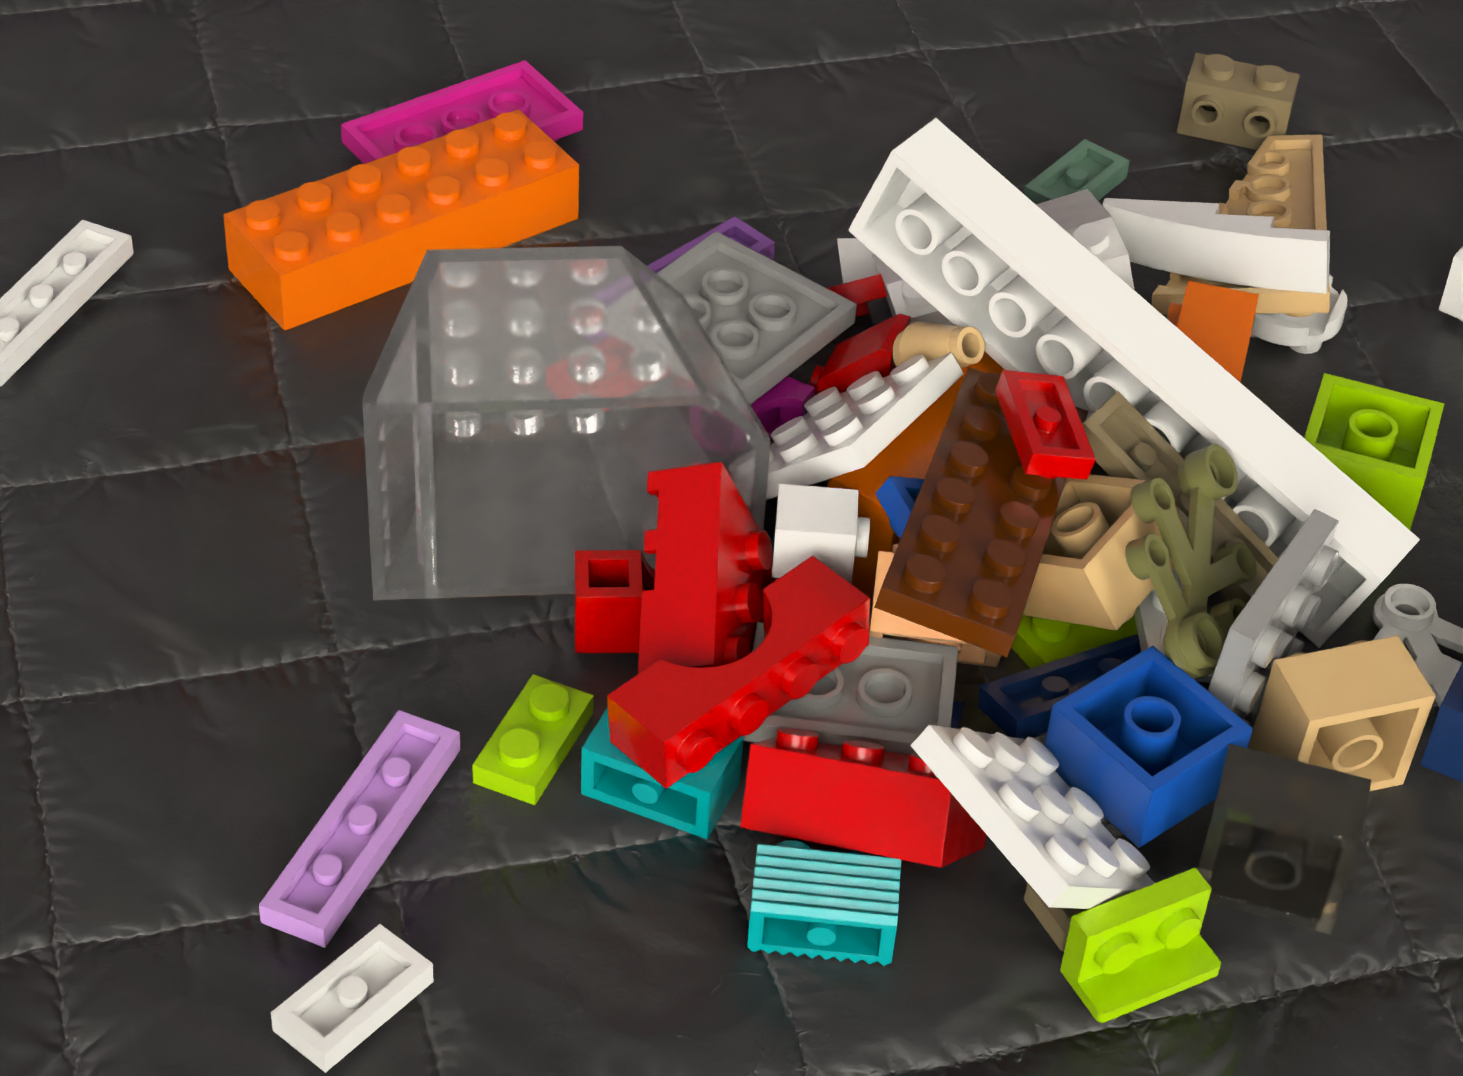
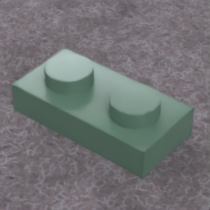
(1079, 169)

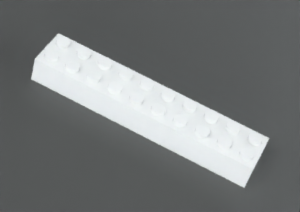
(1059, 311)

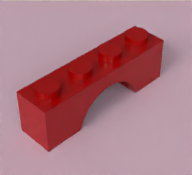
(609, 599)
(681, 716)

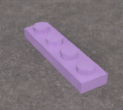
(359, 829)

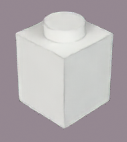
(821, 525)

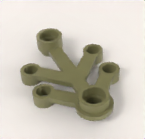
(1192, 635)

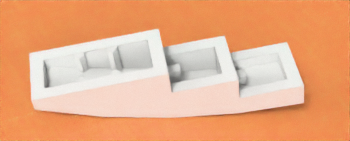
(1221, 247)

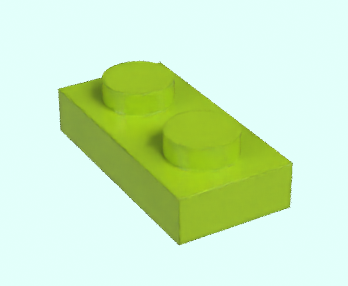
(533, 739)

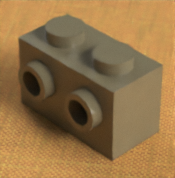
(1236, 101)

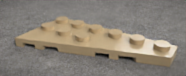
(1281, 183)

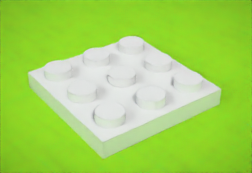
(856, 425)
(1034, 816)

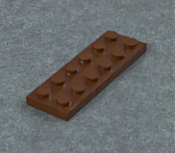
(973, 528)

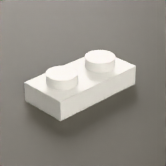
(352, 997)

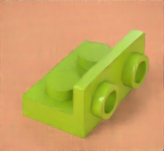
(1140, 947)

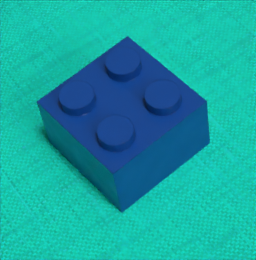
(1144, 744)

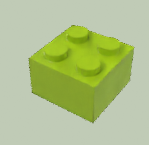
(1376, 439)

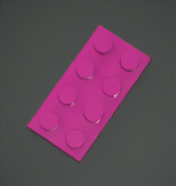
(460, 107)

